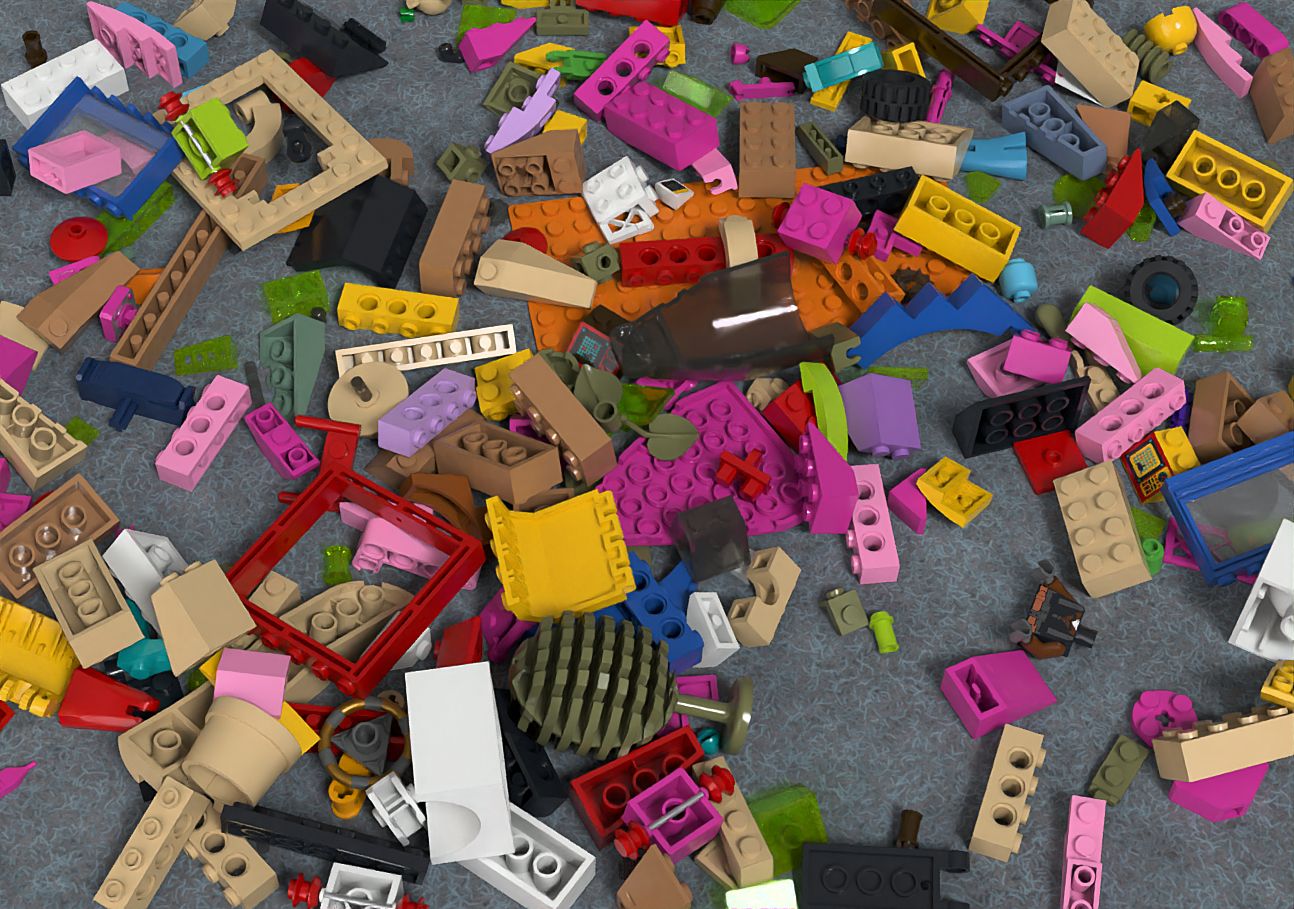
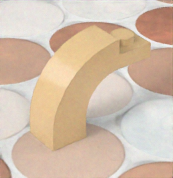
(267, 132)
(738, 240)

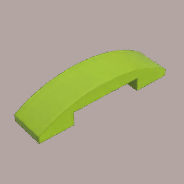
(828, 404)

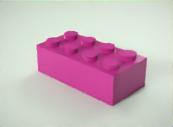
(661, 125)

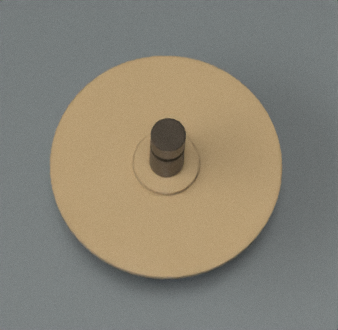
(367, 395)

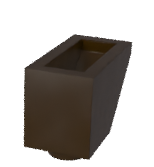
(785, 67)

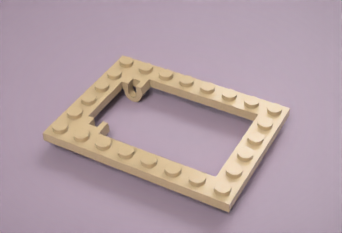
(344, 163)

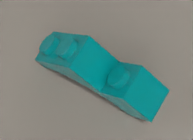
(843, 66)
(146, 655)

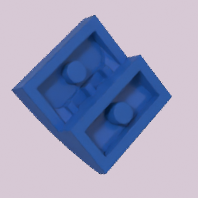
(1156, 189)

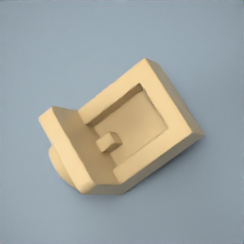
(765, 391)

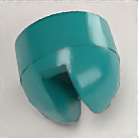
(712, 743)

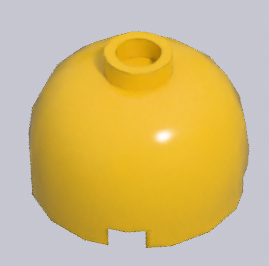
(1173, 31)

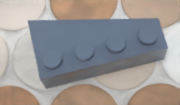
(1056, 132)

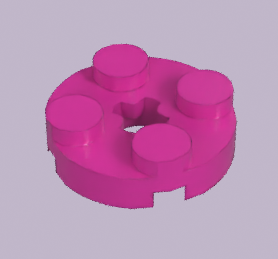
(1157, 703)

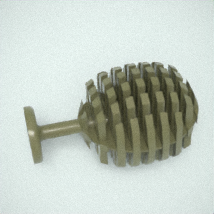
(610, 688)

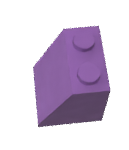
(881, 415)

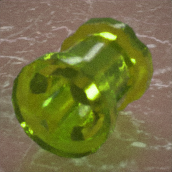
(337, 565)

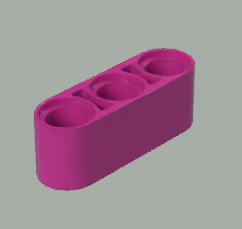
(1253, 30)

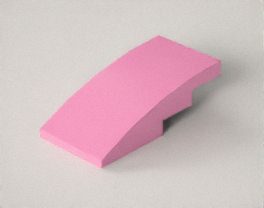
(134, 43)

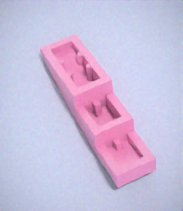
(1216, 50)

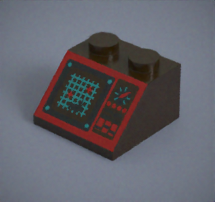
(592, 340)

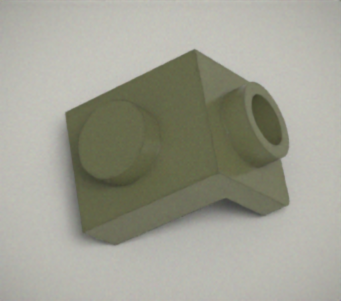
(844, 610)

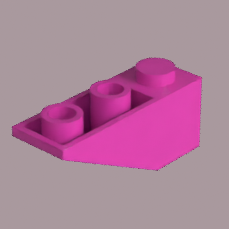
(489, 45)

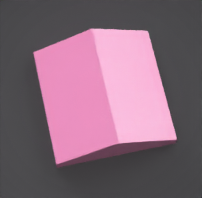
(992, 379)
(253, 678)

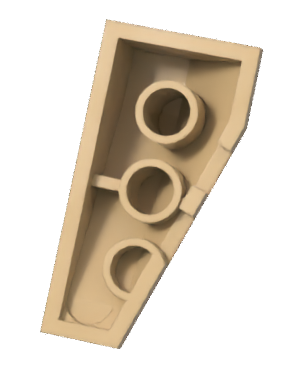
(206, 18)

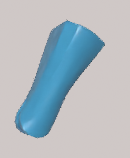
(998, 156)

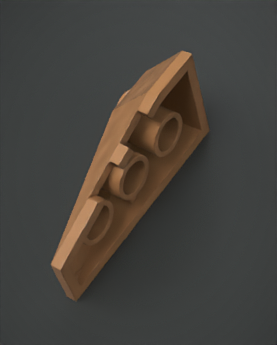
(72, 305)
(396, 468)

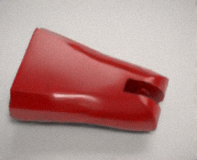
(102, 702)

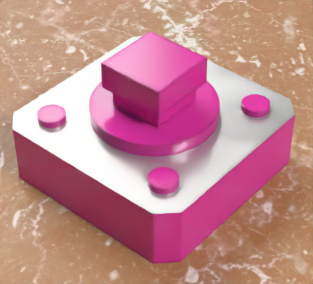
(118, 313)

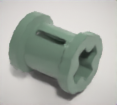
(1055, 214)

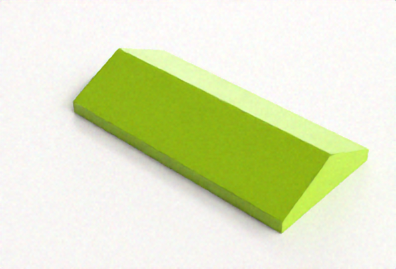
(1149, 338)

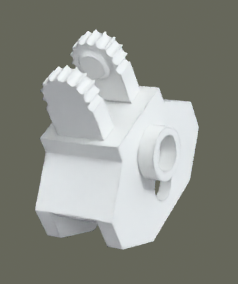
(397, 807)

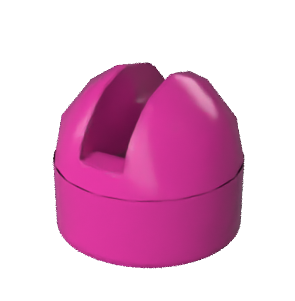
(738, 52)

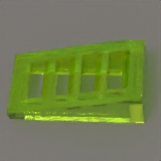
(219, 362)

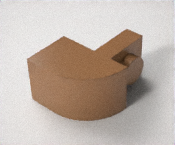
(398, 158)

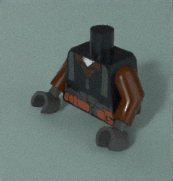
(1052, 619)

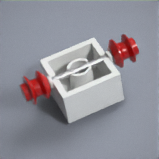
(353, 889)

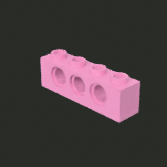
(1131, 416)
(203, 433)
(882, 563)

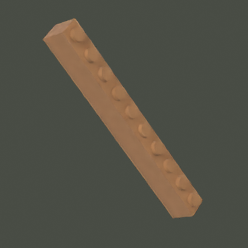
(184, 277)

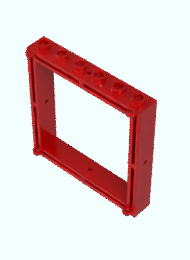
(360, 678)

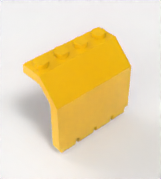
(560, 556)

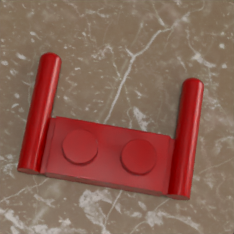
(340, 446)

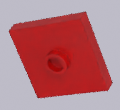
(1049, 459)

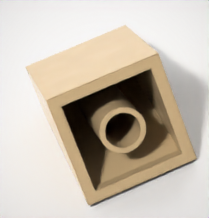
(199, 615)

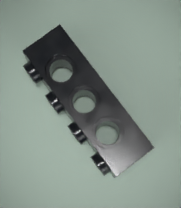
(879, 191)
(529, 771)

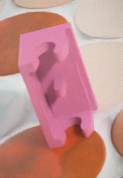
(713, 167)

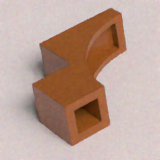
(452, 499)

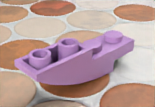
(528, 121)

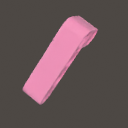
(389, 544)

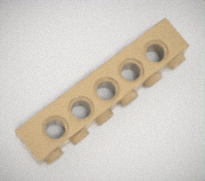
(433, 350)

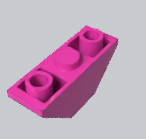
(280, 443)
(1221, 795)

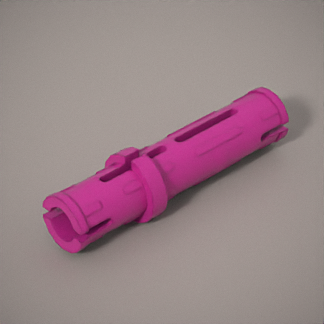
(940, 94)

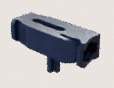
(134, 392)

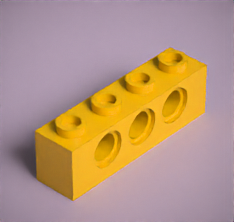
(397, 311)

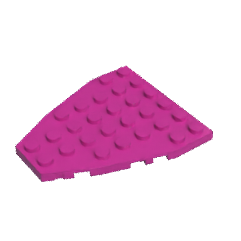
(655, 490)

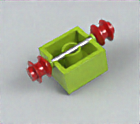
(207, 139)

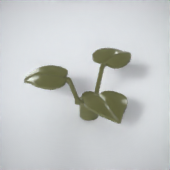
(600, 394)

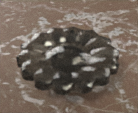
(497, 212)

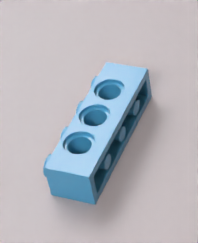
(191, 51)

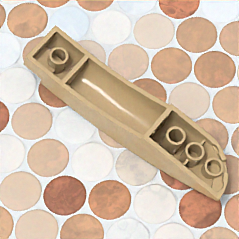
(338, 618)

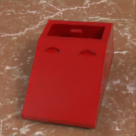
(1117, 203)

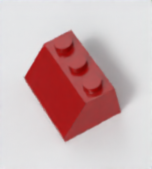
(460, 644)

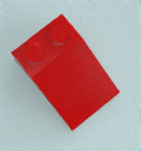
(793, 411)

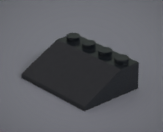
(318, 38)
(1020, 416)

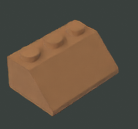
(1274, 95)
(1216, 408)

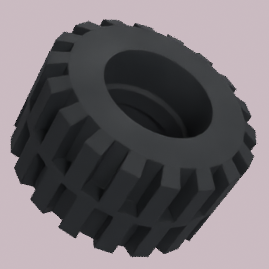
(895, 95)
(1163, 266)

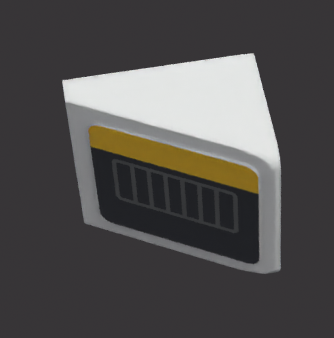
(673, 192)

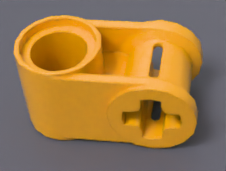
(348, 801)

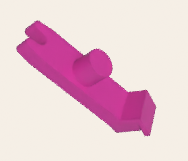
(762, 90)

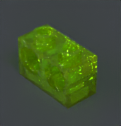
(295, 295)

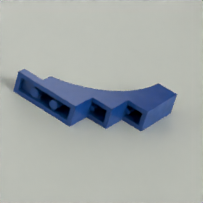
(968, 307)

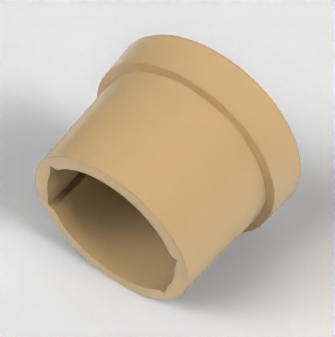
(239, 752)

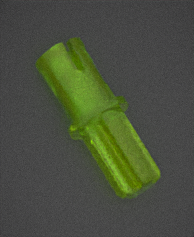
(1222, 342)

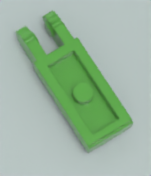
(577, 64)

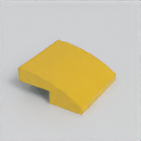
(951, 492)

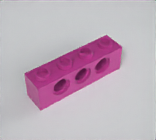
(643, 39)

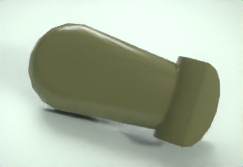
(1052, 321)

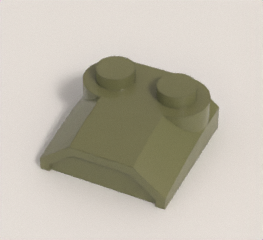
(511, 89)

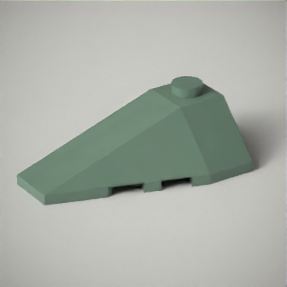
(294, 357)

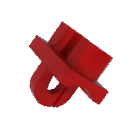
(754, 480)

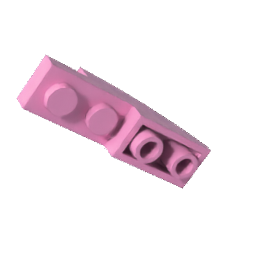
(1082, 854)

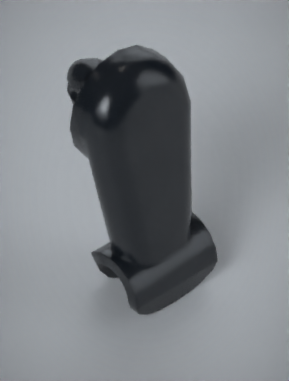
(298, 145)

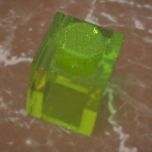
(1229, 315)

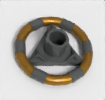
(365, 742)

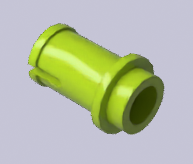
(882, 625)

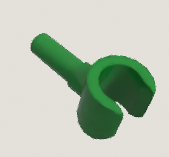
(406, 14)

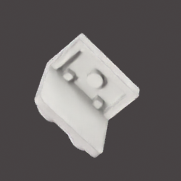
(619, 190)

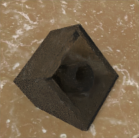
(711, 539)

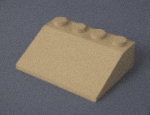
(924, 145)

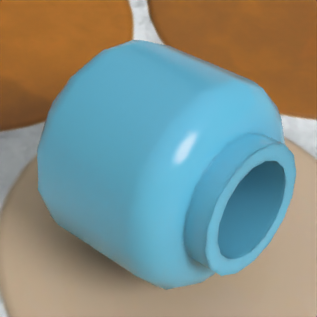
(1018, 280)

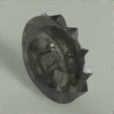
(904, 277)

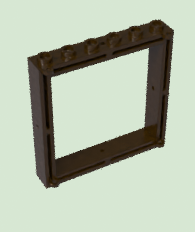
(956, 56)

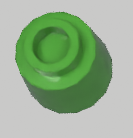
(1154, 554)

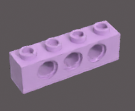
(426, 412)

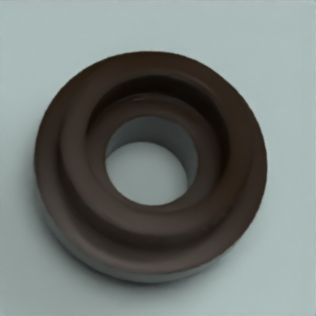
(1175, 204)

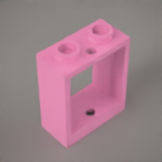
(75, 161)

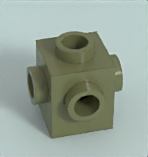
(462, 163)
(596, 261)

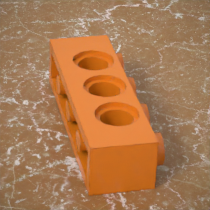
(863, 279)

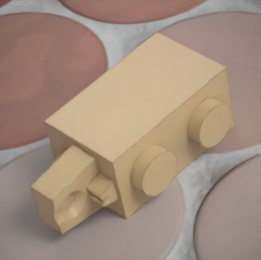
(275, 596)

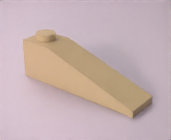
(527, 274)

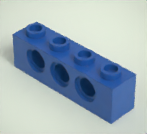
(688, 645)

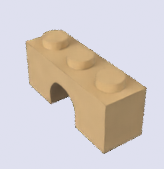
(774, 579)

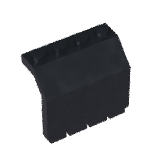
(363, 228)

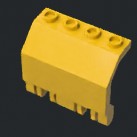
(33, 659)

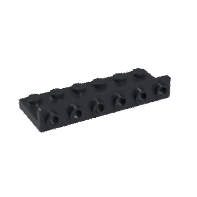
(324, 841)

